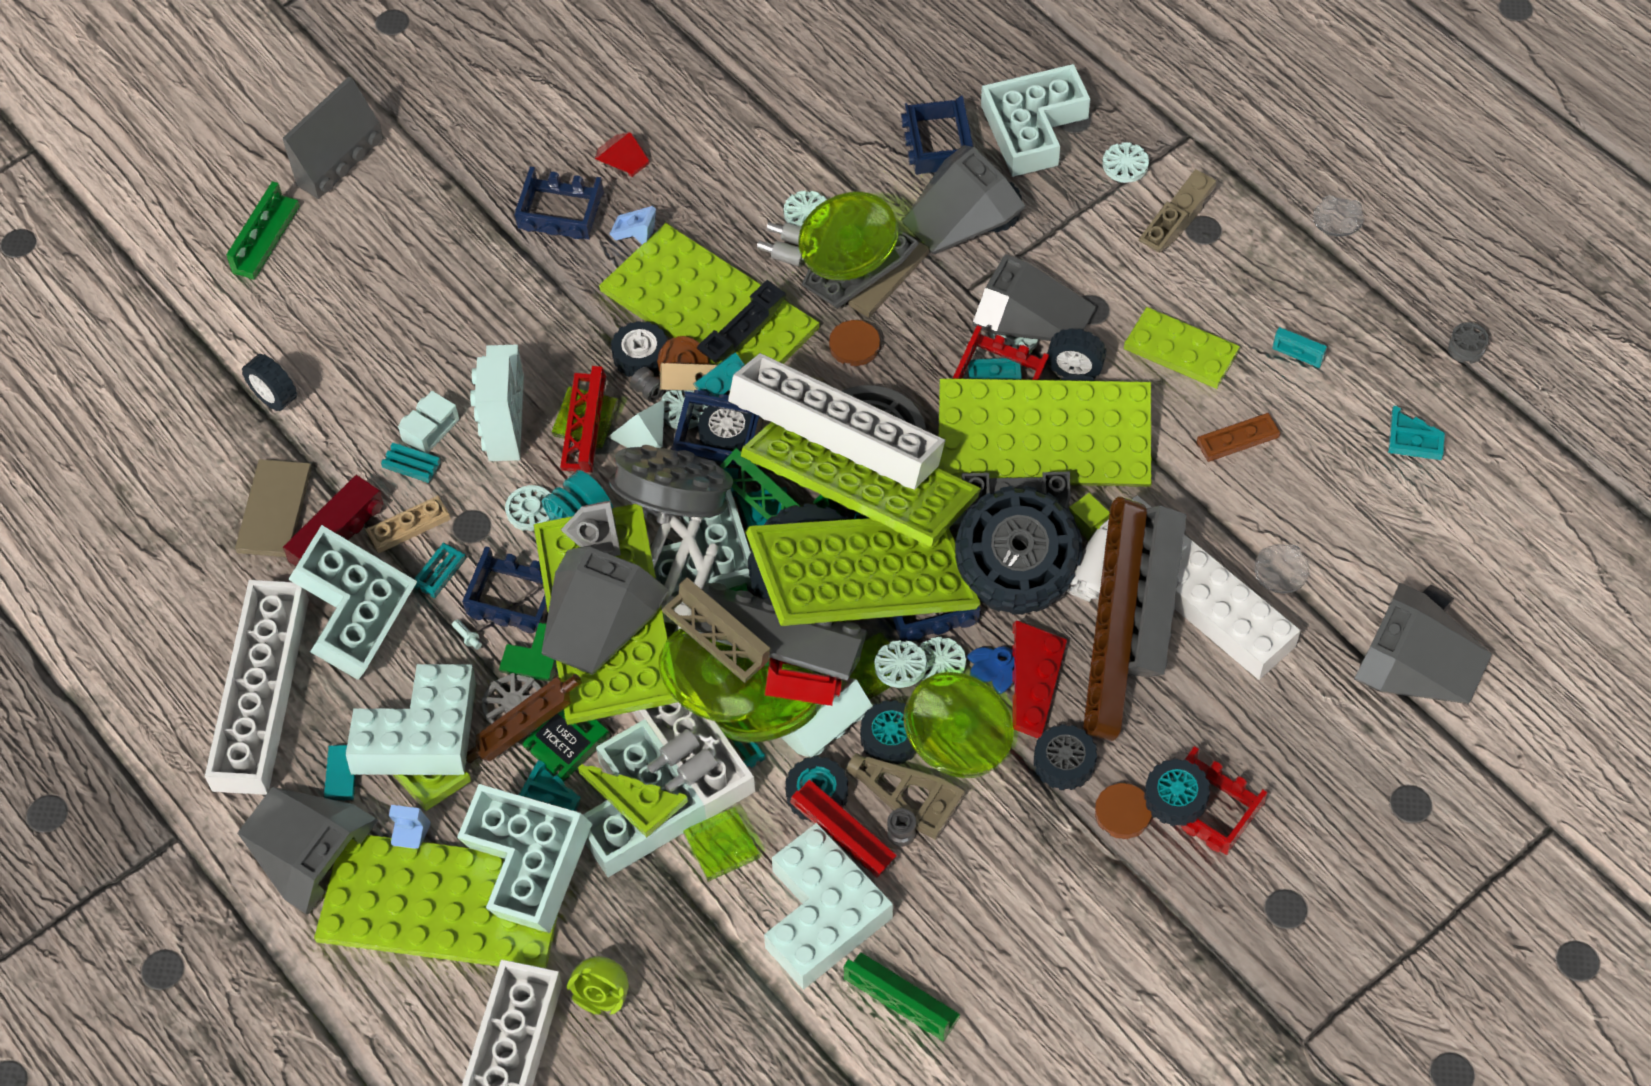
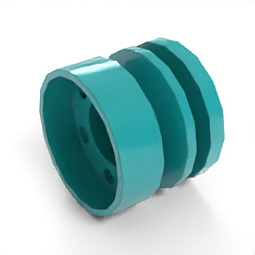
(578, 491)

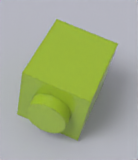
(1089, 515)

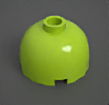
(599, 985)

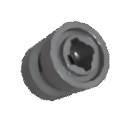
(645, 382)
(901, 834)

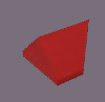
(623, 153)

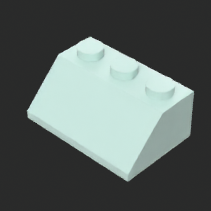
(830, 720)

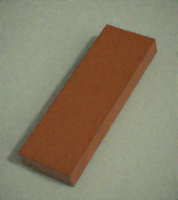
(1238, 437)

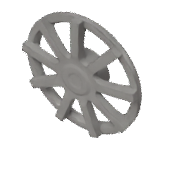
(510, 699)

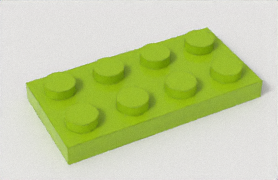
(1181, 347)

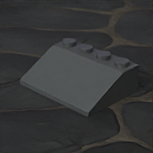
(332, 139)

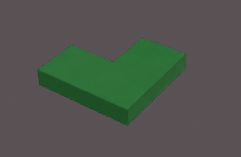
(529, 661)

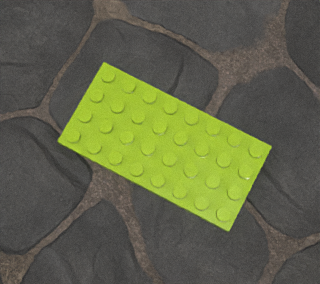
(696, 292)
(1047, 426)
(916, 513)
(856, 572)
(632, 675)
(424, 905)

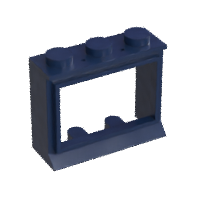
(931, 161)
(555, 225)
(702, 398)
(496, 614)
(936, 625)

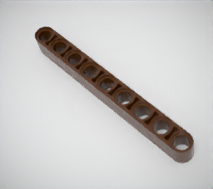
(1115, 619)

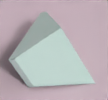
(642, 429)

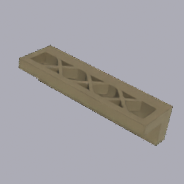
(724, 623)

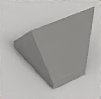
(594, 528)

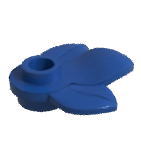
(989, 668)

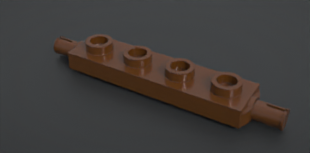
(523, 719)

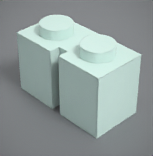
(429, 422)

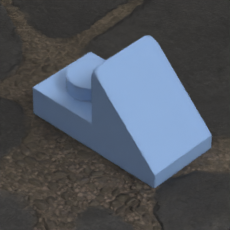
(636, 224)
(409, 827)

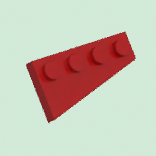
(1035, 673)

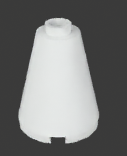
(1089, 573)

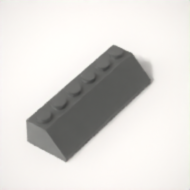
(1156, 591)
(821, 647)

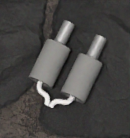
(782, 251)
(677, 750)

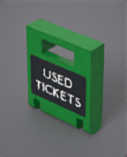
(564, 744)

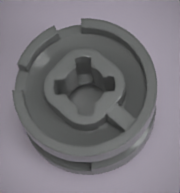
(1467, 343)

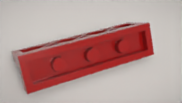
(589, 422)
(843, 828)

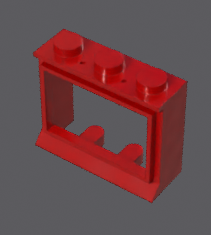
(999, 347)
(800, 685)
(1235, 789)

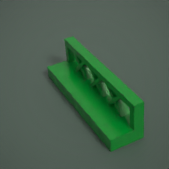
(261, 232)
(764, 480)
(901, 996)

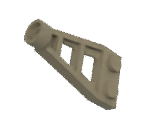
(936, 809)

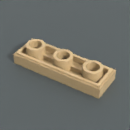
(681, 375)
(408, 524)

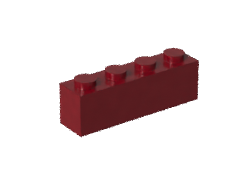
(342, 514)

